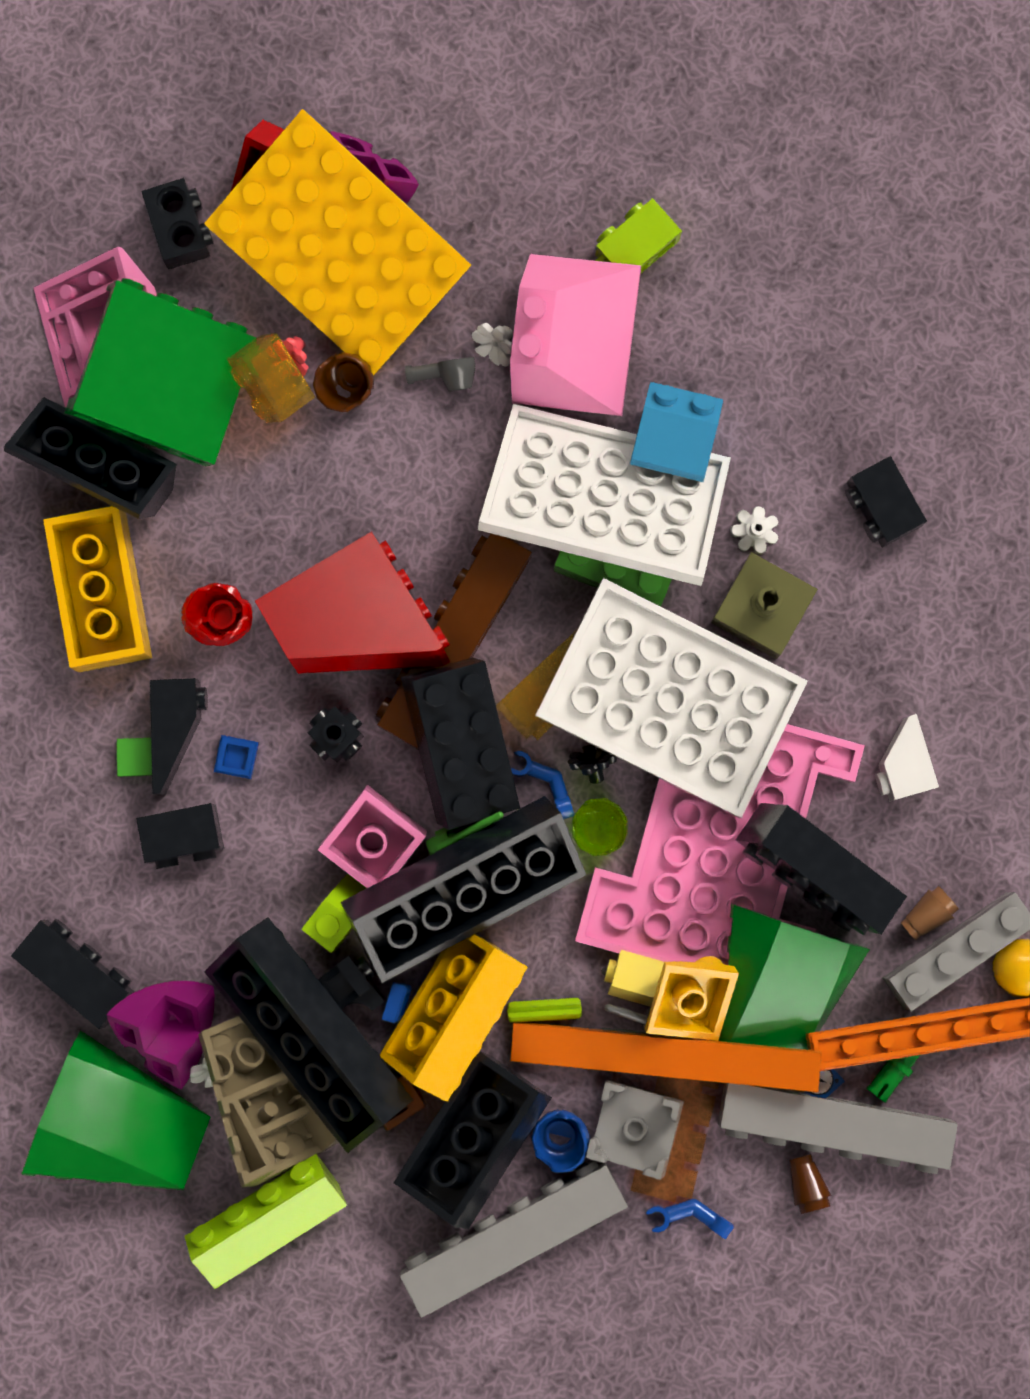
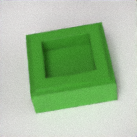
(134, 757)

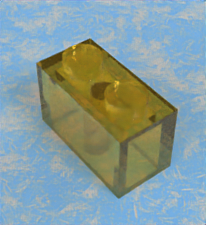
(270, 378)

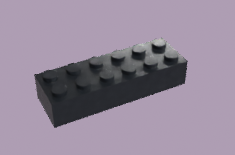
(464, 888)
(308, 1034)

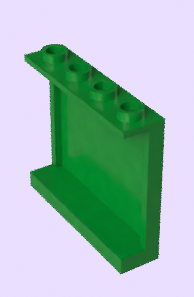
(160, 373)

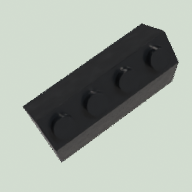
(93, 460)

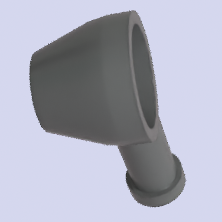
(455, 373)

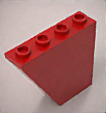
(353, 615)

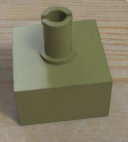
(764, 605)

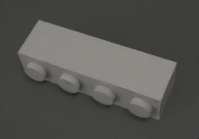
(959, 951)

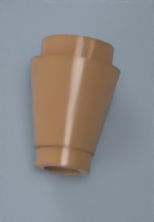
(929, 913)

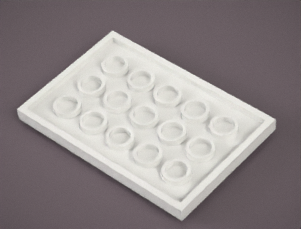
(577, 493)
(671, 698)

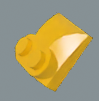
(692, 999)

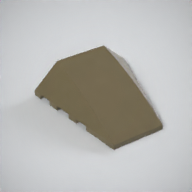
(260, 1108)

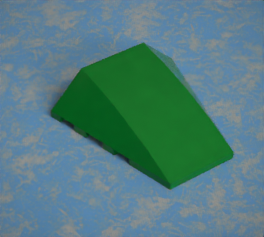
(784, 980)
(114, 1124)

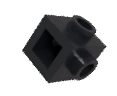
(346, 745)

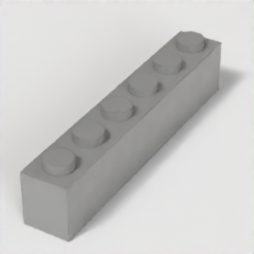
(838, 1124)
(512, 1238)

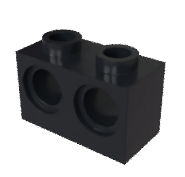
(171, 226)

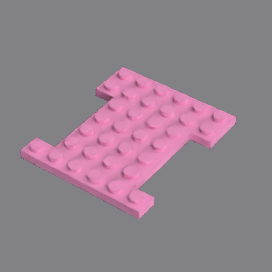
(696, 868)

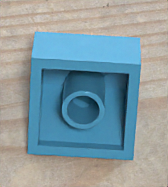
(676, 431)

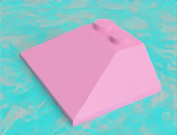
(77, 307)
(573, 334)

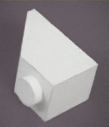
(906, 763)

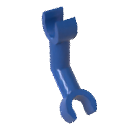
(551, 776)
(698, 1210)

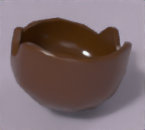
(338, 370)

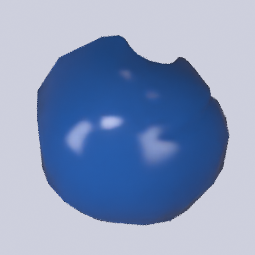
(561, 1156)

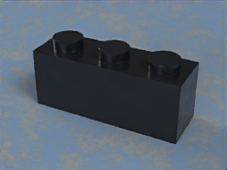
(72, 971)

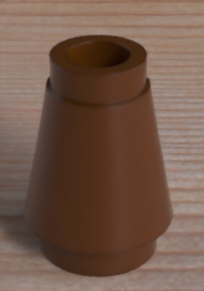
(808, 1185)

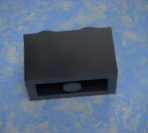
(884, 502)
(180, 834)

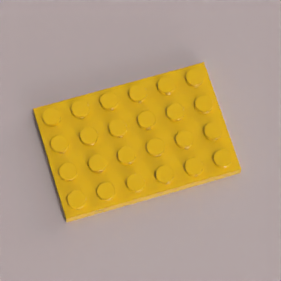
(337, 242)

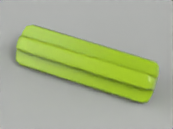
(544, 1010)

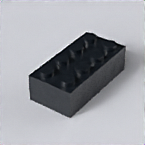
(460, 742)
(820, 869)
(472, 1141)

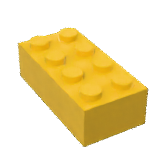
(97, 589)
(452, 1015)

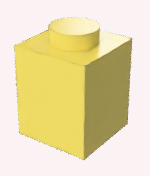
(633, 977)

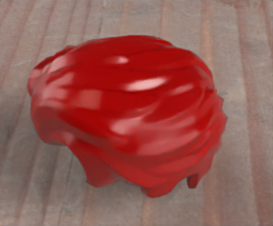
(216, 615)

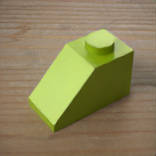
(329, 922)

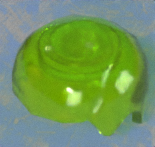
(599, 827)

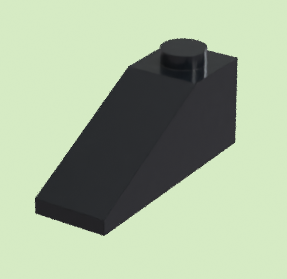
(174, 719)

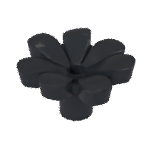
(591, 762)

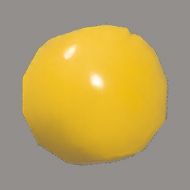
(1012, 968)

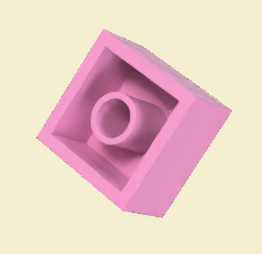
(372, 839)

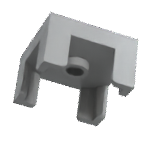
(635, 1129)

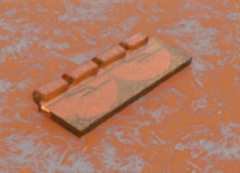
(687, 1144)

